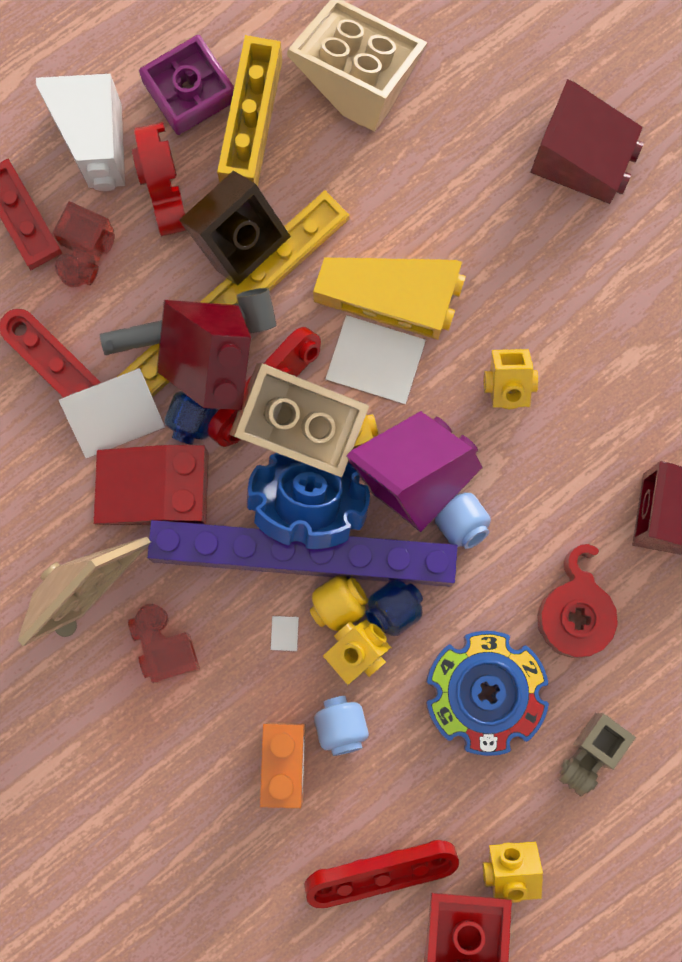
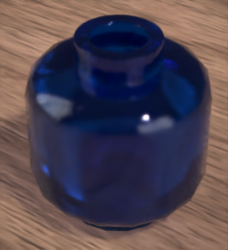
(188, 419)
(395, 607)

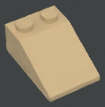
(299, 419)

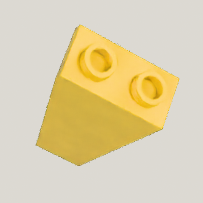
(392, 291)

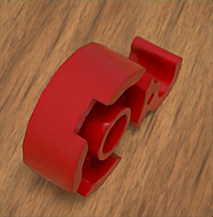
(156, 168)
(583, 595)

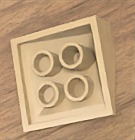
(356, 61)
(75, 587)

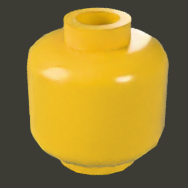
(338, 602)

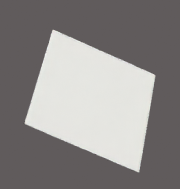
(375, 359)
(112, 413)

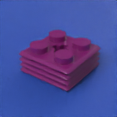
(197, 65)

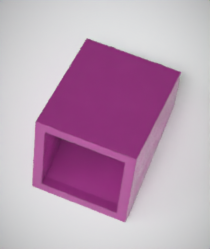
(416, 467)

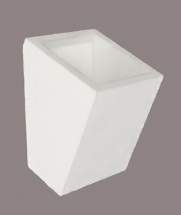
(90, 123)

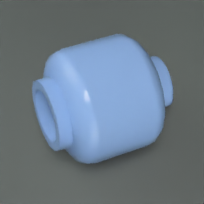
(464, 521)
(341, 726)

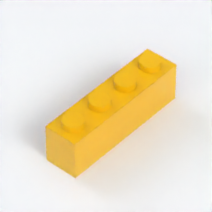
(251, 108)

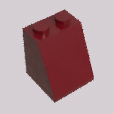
(588, 145)
(205, 352)
(660, 509)

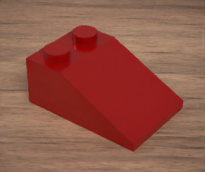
(151, 485)
(468, 929)

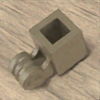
(599, 745)

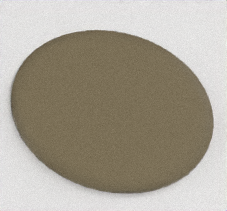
(67, 630)

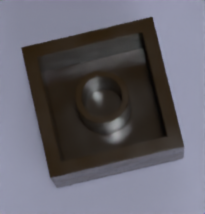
(235, 227)

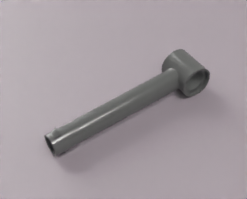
(254, 305)

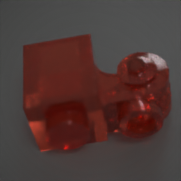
(88, 238)
(163, 656)

